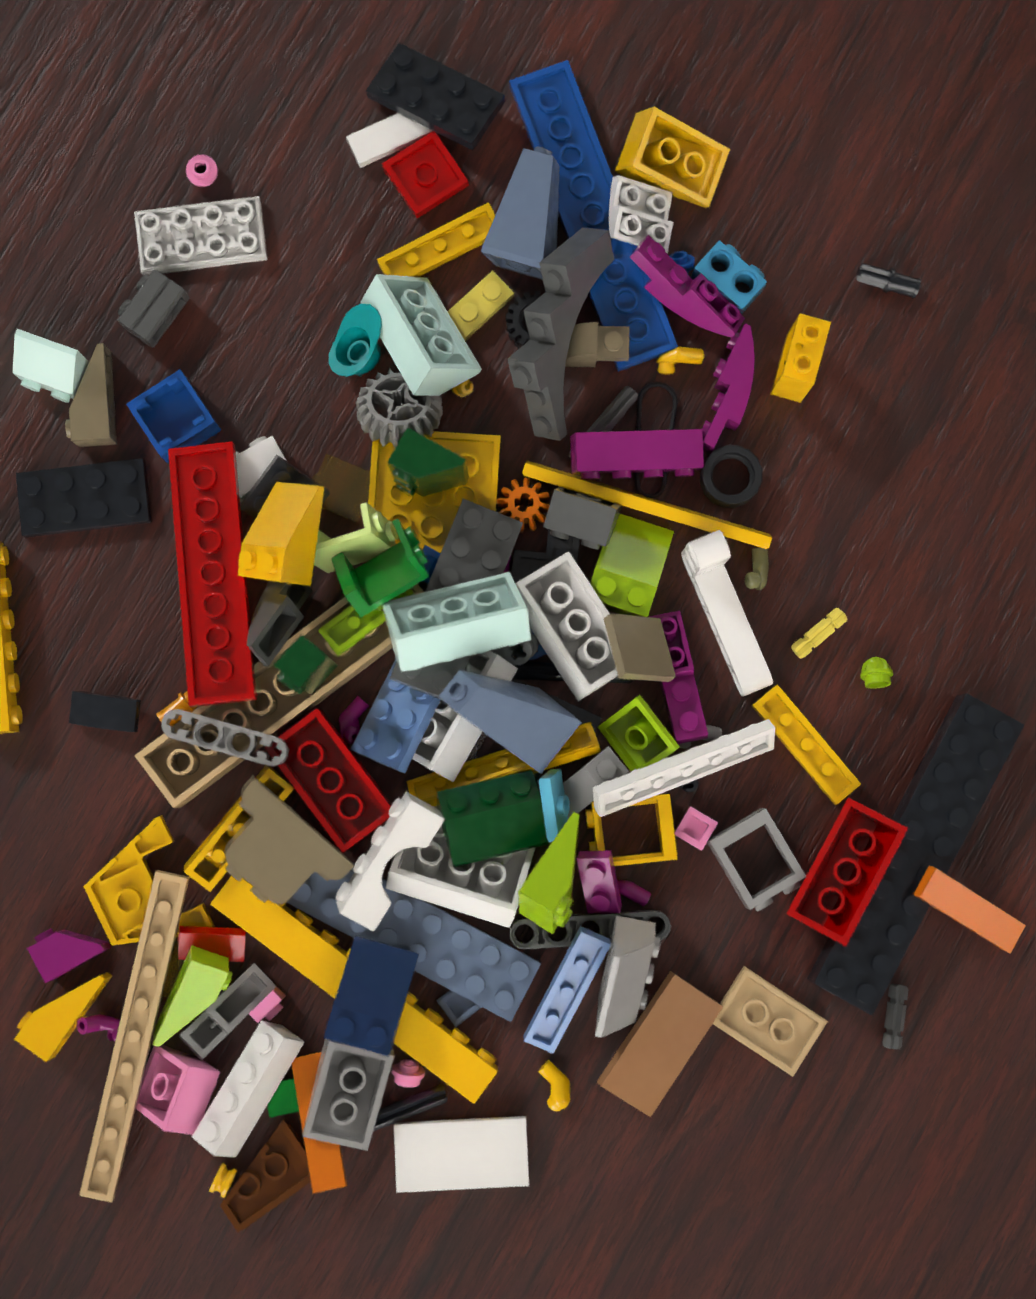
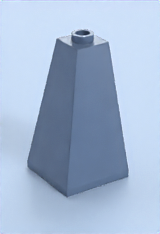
(527, 216)
(513, 715)

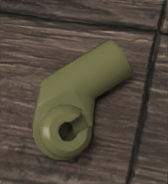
(760, 565)

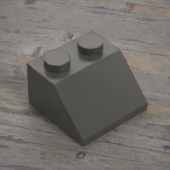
(581, 517)

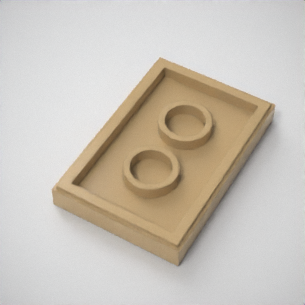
(769, 1021)

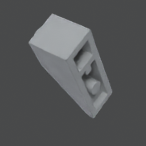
(580, 785)

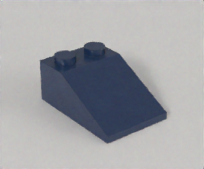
(371, 996)

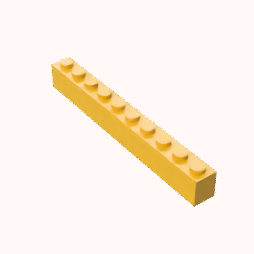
(323, 962)

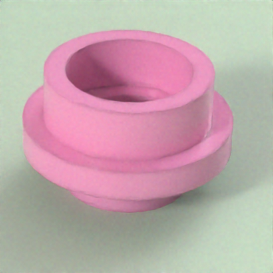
(203, 179)
(408, 1073)

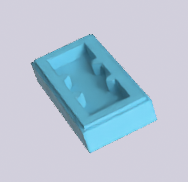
(554, 802)

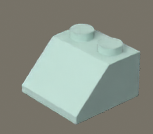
(47, 365)

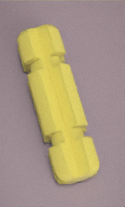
(819, 633)

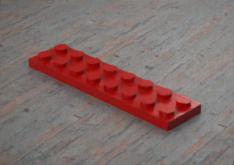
(208, 563)

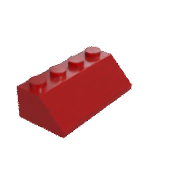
(847, 871)

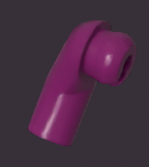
(349, 720)
(633, 892)
(99, 1023)

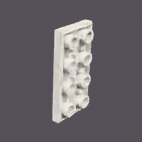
(201, 235)
(461, 1154)

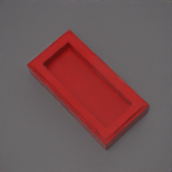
(222, 941)

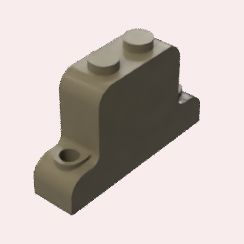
(279, 847)

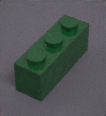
(304, 666)

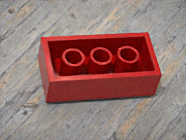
(332, 781)

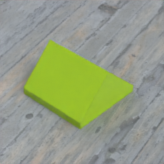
(638, 735)

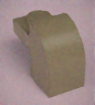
(597, 343)

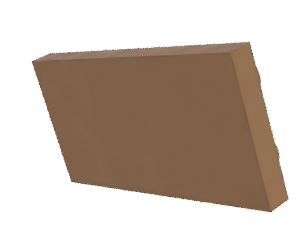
(660, 1044)

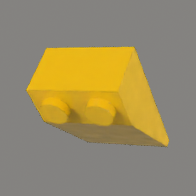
(672, 157)
(284, 535)

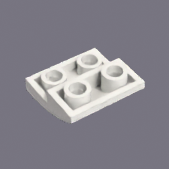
(639, 212)

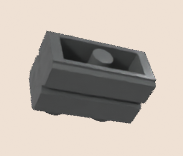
(152, 307)

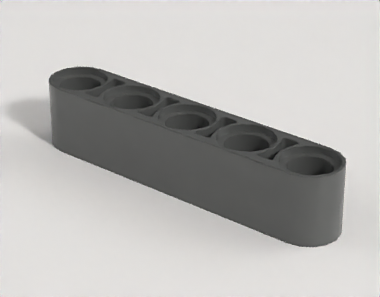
(604, 920)

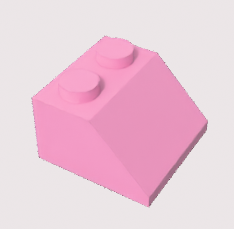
(176, 1090)

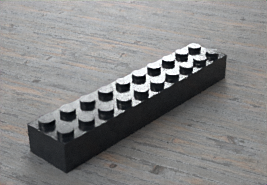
(938, 815)

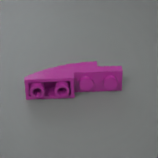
(691, 299)
(735, 380)
(681, 693)

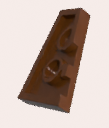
(270, 1178)

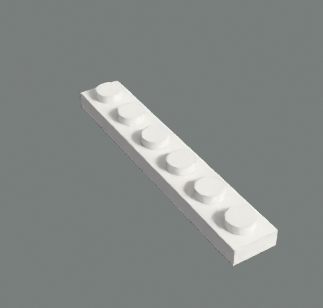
(683, 768)

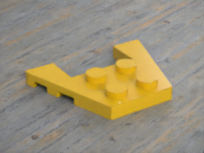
(124, 888)

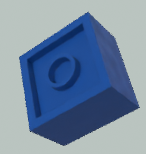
(173, 415)

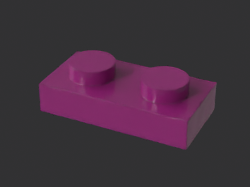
(599, 882)

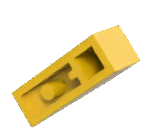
(50, 1026)

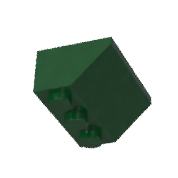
(425, 466)
(492, 818)

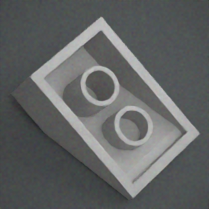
(346, 1095)

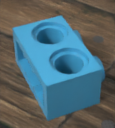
(736, 272)

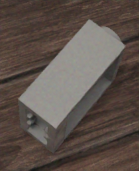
(737, 831)

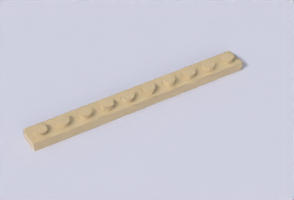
(134, 1036)

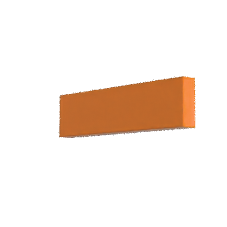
(969, 909)
(323, 1158)

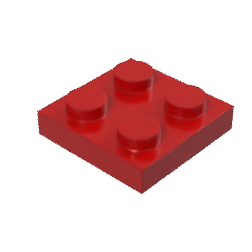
(425, 174)

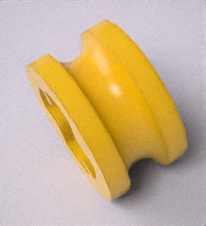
(223, 1180)

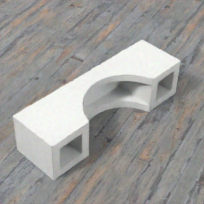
(409, 825)

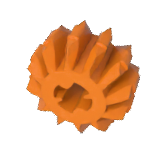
(515, 497)

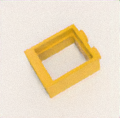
(801, 357)
(665, 830)

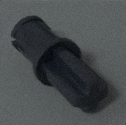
(888, 280)

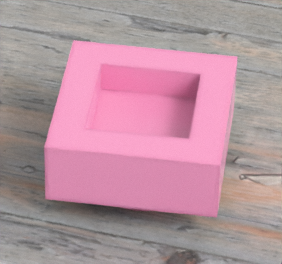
(695, 828)
(268, 1006)

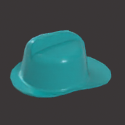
(356, 342)

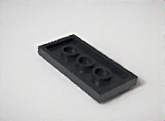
(435, 96)
(83, 497)

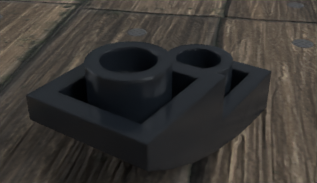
(104, 711)

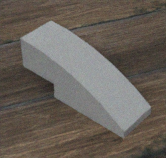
(227, 1011)

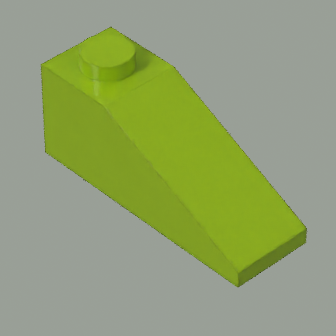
(194, 991)

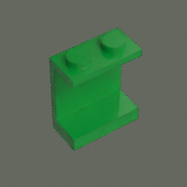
(383, 575)

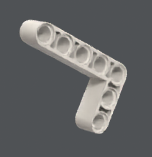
(705, 565)

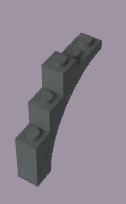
(550, 320)

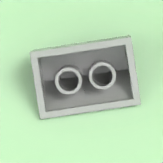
(626, 974)

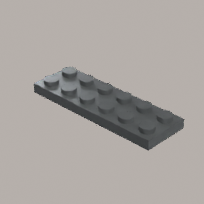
(473, 550)

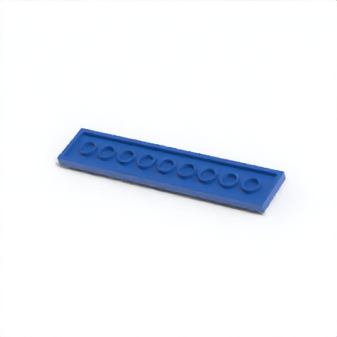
(560, 123)

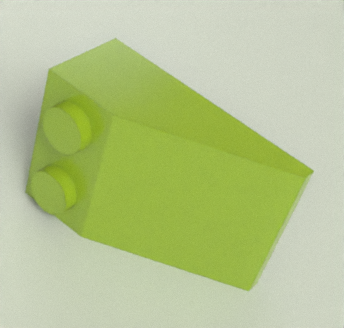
(631, 566)
(548, 889)

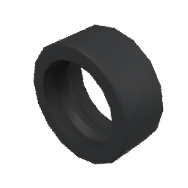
(731, 452)

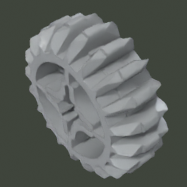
(395, 401)

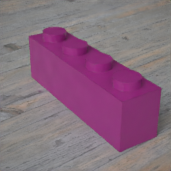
(636, 452)

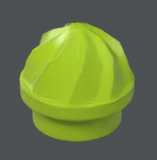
(876, 673)

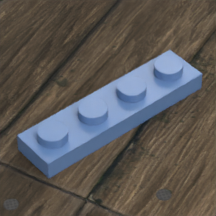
(567, 989)

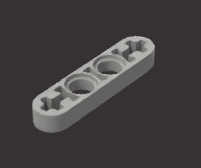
(225, 737)

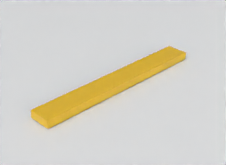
(646, 504)

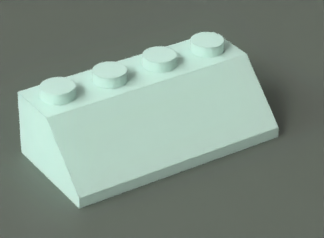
(420, 334)
(456, 621)

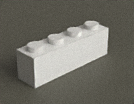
(248, 1089)

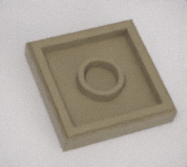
(639, 648)

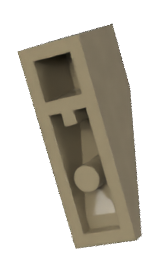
(93, 406)

